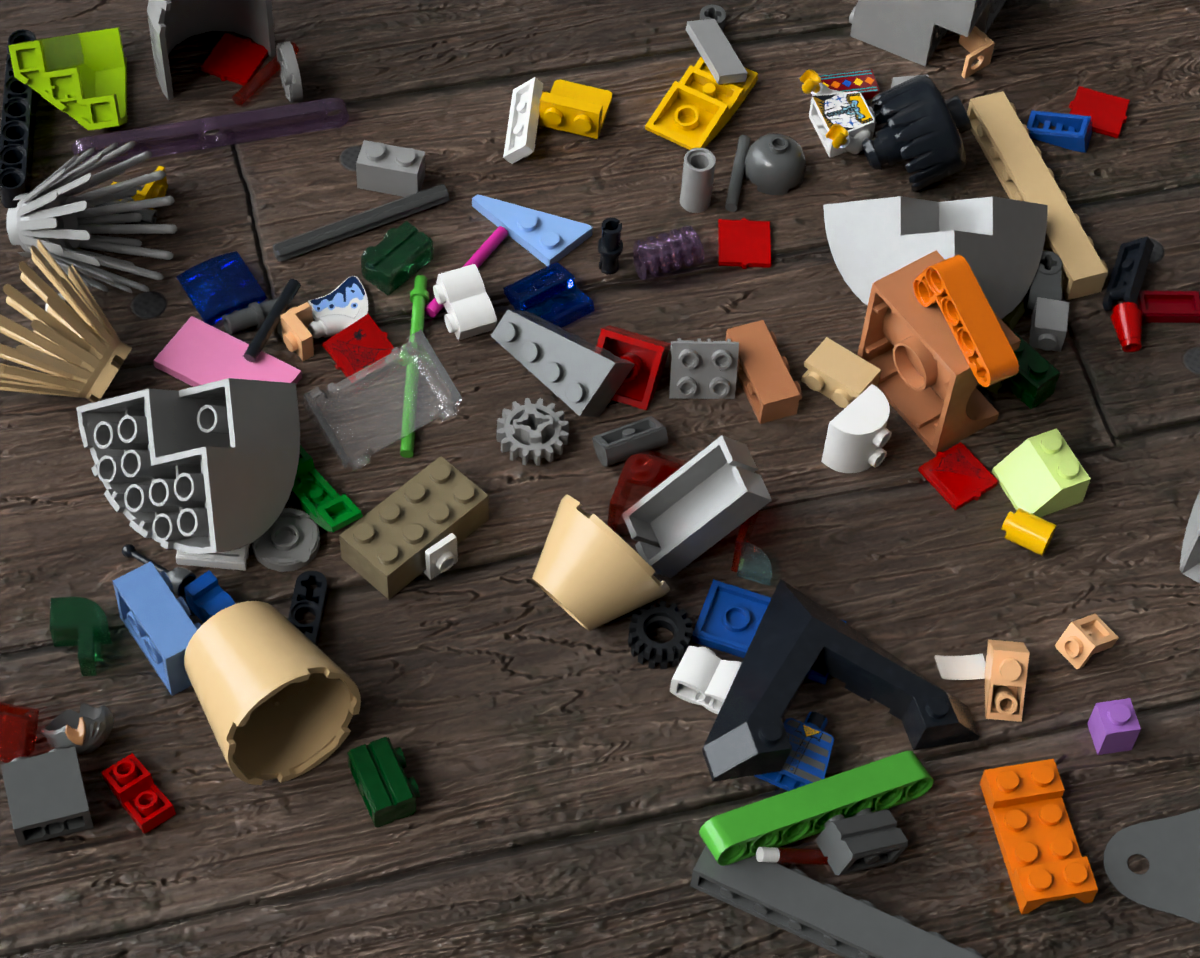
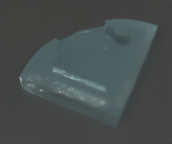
(755, 565)

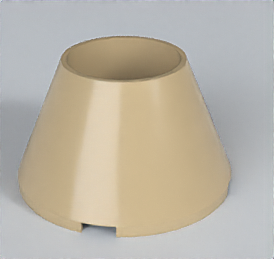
(593, 569)

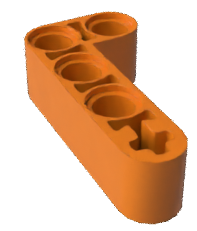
(969, 318)

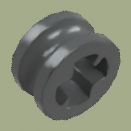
(715, 12)

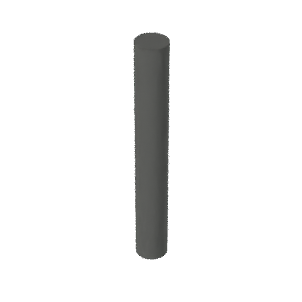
(737, 173)

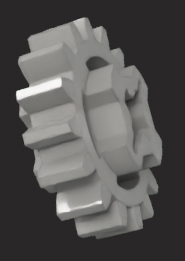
(532, 431)

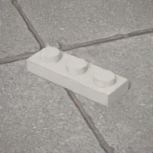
(523, 121)

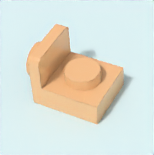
(1084, 639)

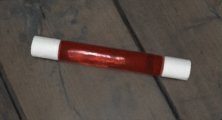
(791, 855)

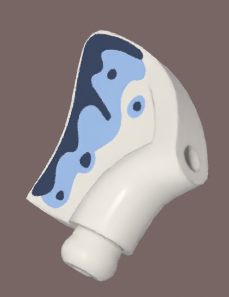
(338, 308)

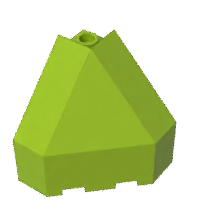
(77, 75)

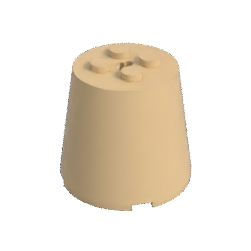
(268, 693)

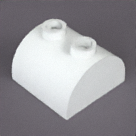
(858, 434)

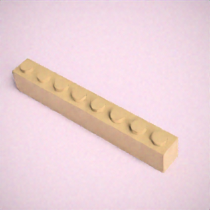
(1028, 179)

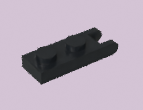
(1128, 272)

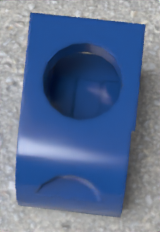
(206, 596)

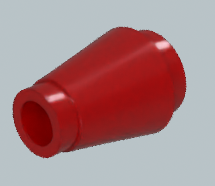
(1128, 325)

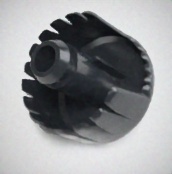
(919, 127)

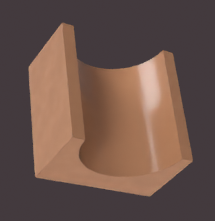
(922, 362)

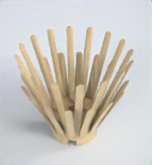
(71, 346)

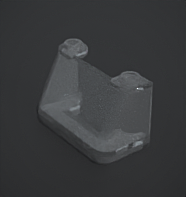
(383, 402)

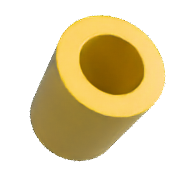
(1028, 531)

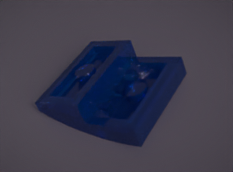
(221, 286)
(550, 295)

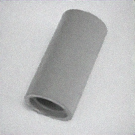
(697, 180)

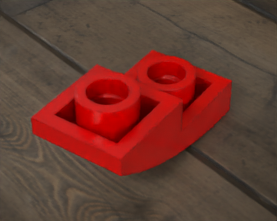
(138, 793)

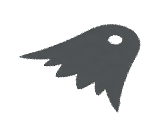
(1173, 860)

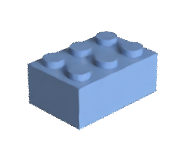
(157, 622)

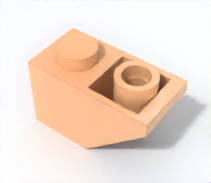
(1005, 680)

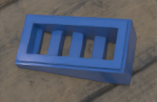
(1077, 126)

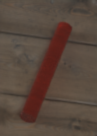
(259, 79)

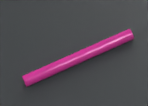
(478, 258)

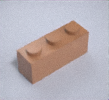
(764, 372)

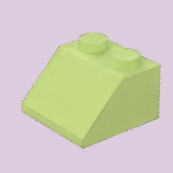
(1042, 475)

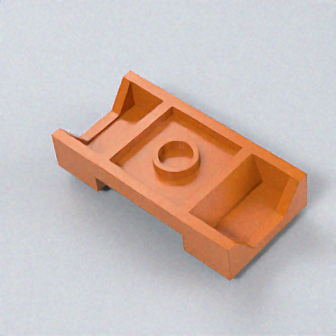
(1036, 834)

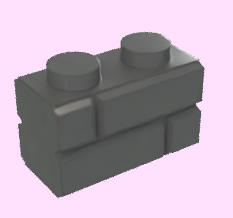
(861, 841)

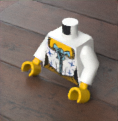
(838, 116)

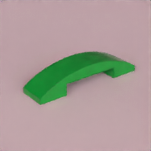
(320, 498)

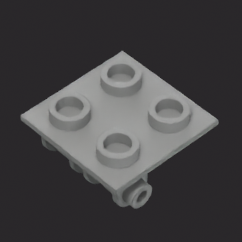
(703, 369)

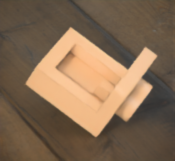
(295, 330)

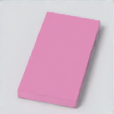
(207, 355)

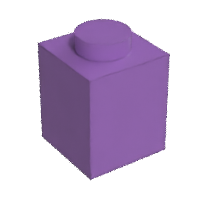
(1113, 726)

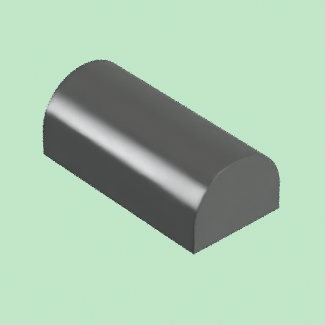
(629, 440)

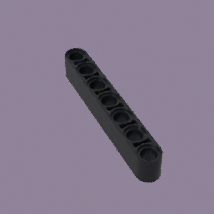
(16, 130)

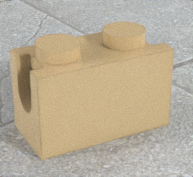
(839, 373)

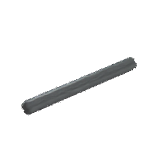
(360, 222)

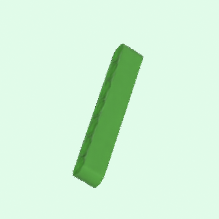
(807, 808)

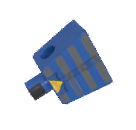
(808, 755)

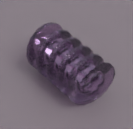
(665, 250)

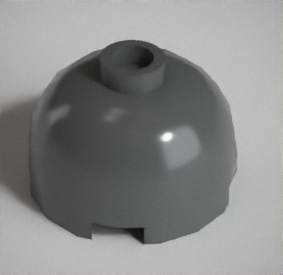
(775, 164)

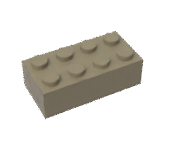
(392, 538)

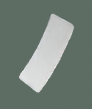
(961, 667)

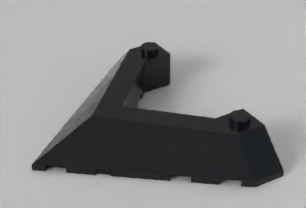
(790, 644)

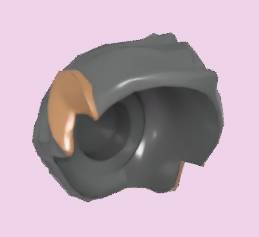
(83, 729)

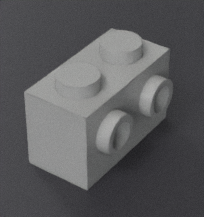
(390, 169)

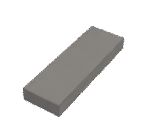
(716, 51)

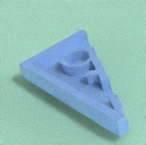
(540, 233)

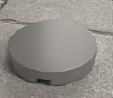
(290, 72)
(289, 542)

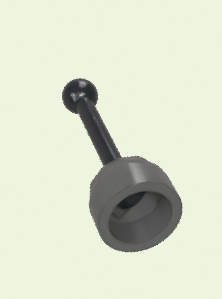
(178, 576)

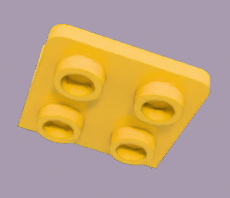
(574, 108)

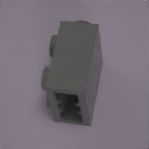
(46, 795)

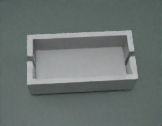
(696, 506)

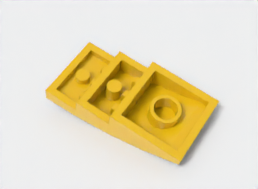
(698, 107)

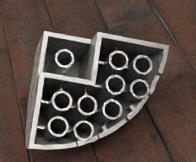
(918, 26)
(994, 235)
(199, 462)

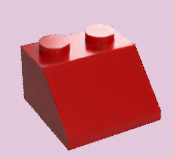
(649, 360)

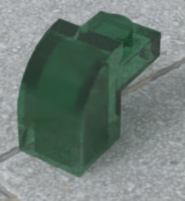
(80, 624)

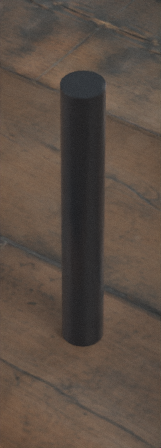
(272, 320)

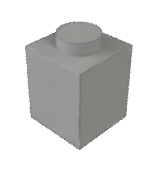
(1049, 324)

